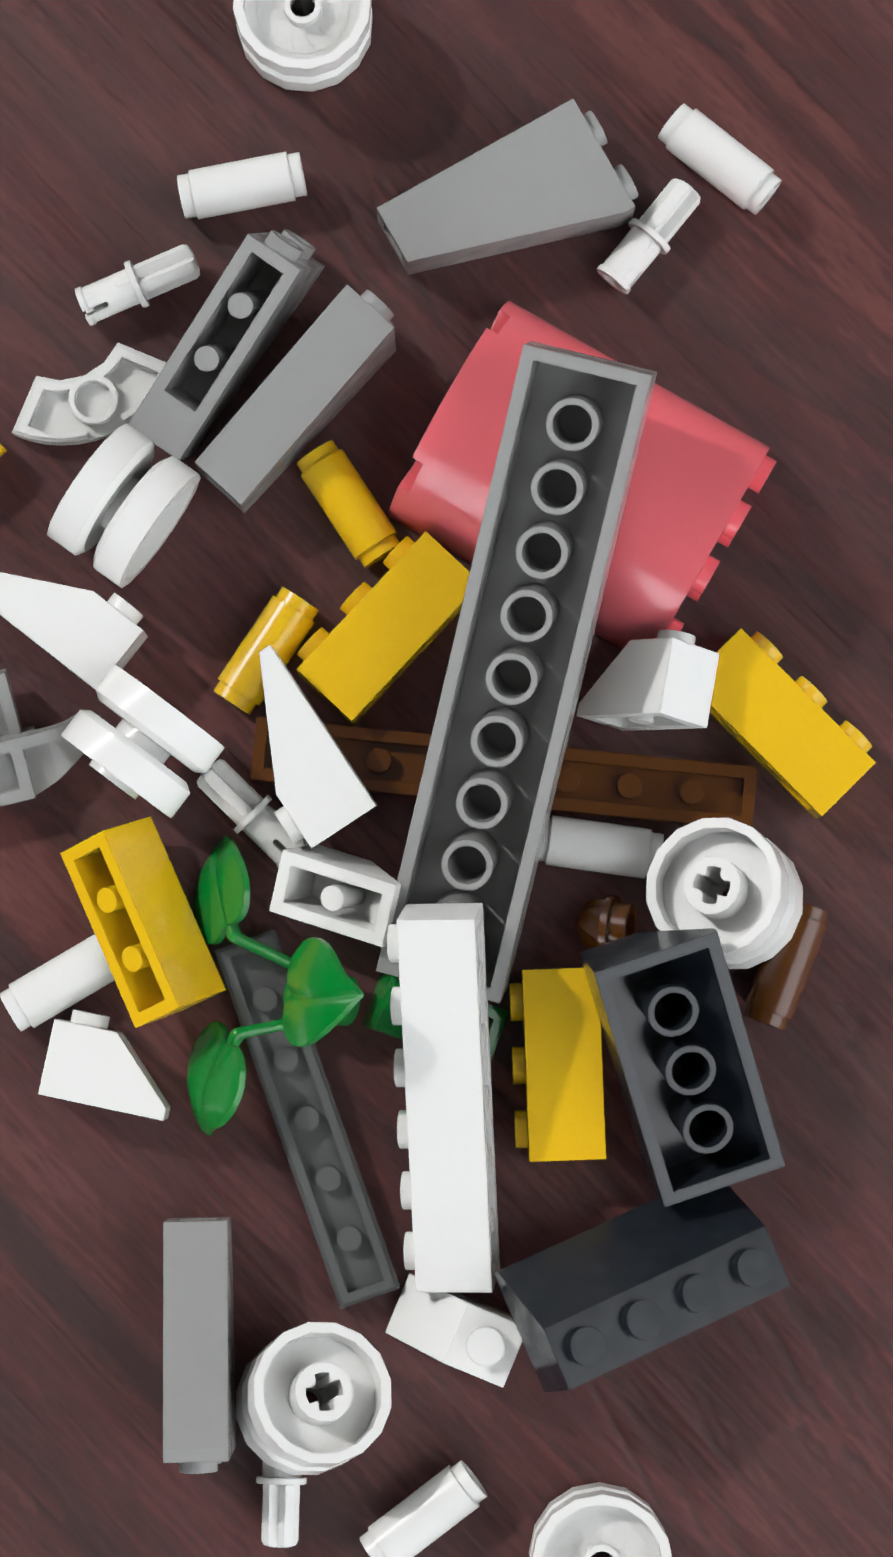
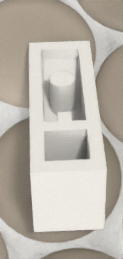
(73, 624)
(309, 768)

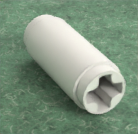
(719, 158)
(242, 185)
(599, 846)
(57, 984)
(425, 1514)

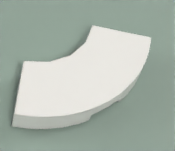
(88, 405)

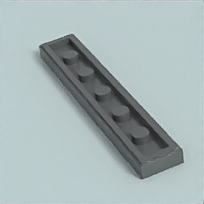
(310, 1132)

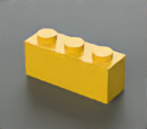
(385, 627)
(785, 724)
(142, 921)
(558, 1066)

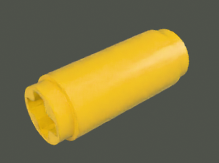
(348, 503)
(283, 626)

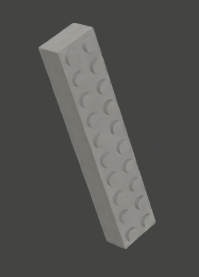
(523, 641)

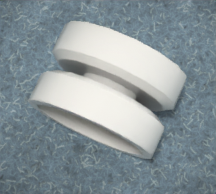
(304, 50)
(123, 505)
(142, 742)
(717, 855)
(318, 1435)
(597, 1520)

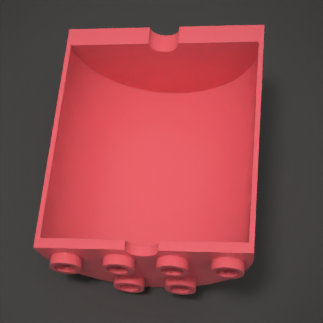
(677, 504)

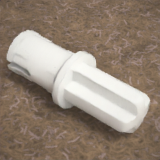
(649, 235)
(137, 283)
(246, 809)
(280, 1507)

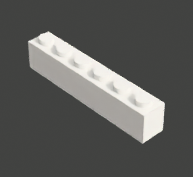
(446, 1096)

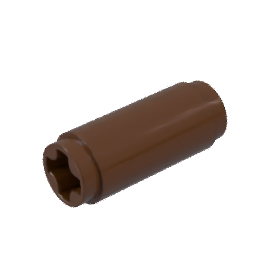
(783, 978)

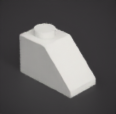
(655, 685)
(336, 892)
(99, 1068)
(457, 1331)

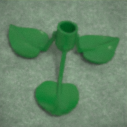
(314, 997)

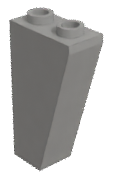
(513, 195)
(227, 340)
(300, 396)
(198, 1344)

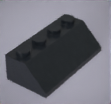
(682, 1061)
(638, 1284)

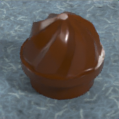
(606, 921)

